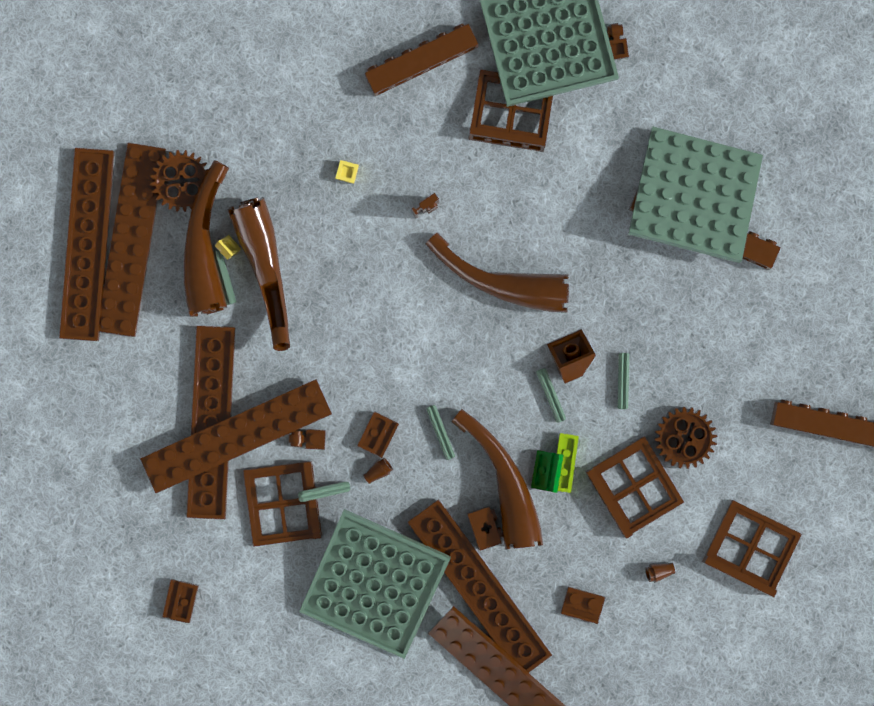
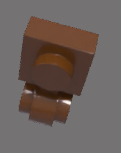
(618, 46)
(314, 439)

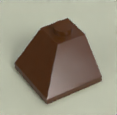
(572, 355)

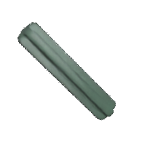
(224, 277)
(623, 380)
(551, 395)
(440, 432)
(324, 491)

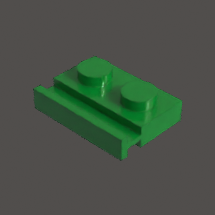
(547, 471)

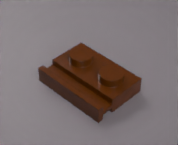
(427, 205)
(378, 434)
(180, 601)
(583, 605)

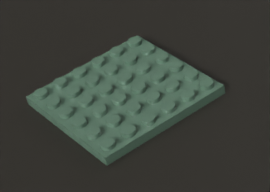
(548, 46)
(695, 194)
(374, 583)

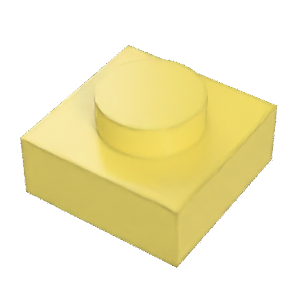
(347, 171)
(227, 247)

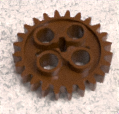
(179, 163)
(701, 446)

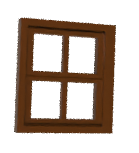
(507, 135)
(611, 500)
(312, 510)
(740, 572)

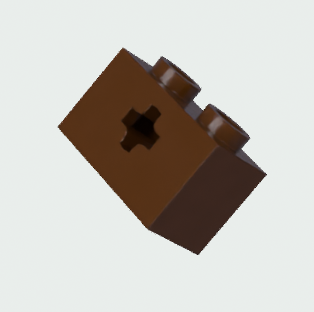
(484, 539)

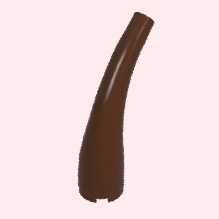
(258, 240)
(201, 275)
(528, 290)
(517, 508)

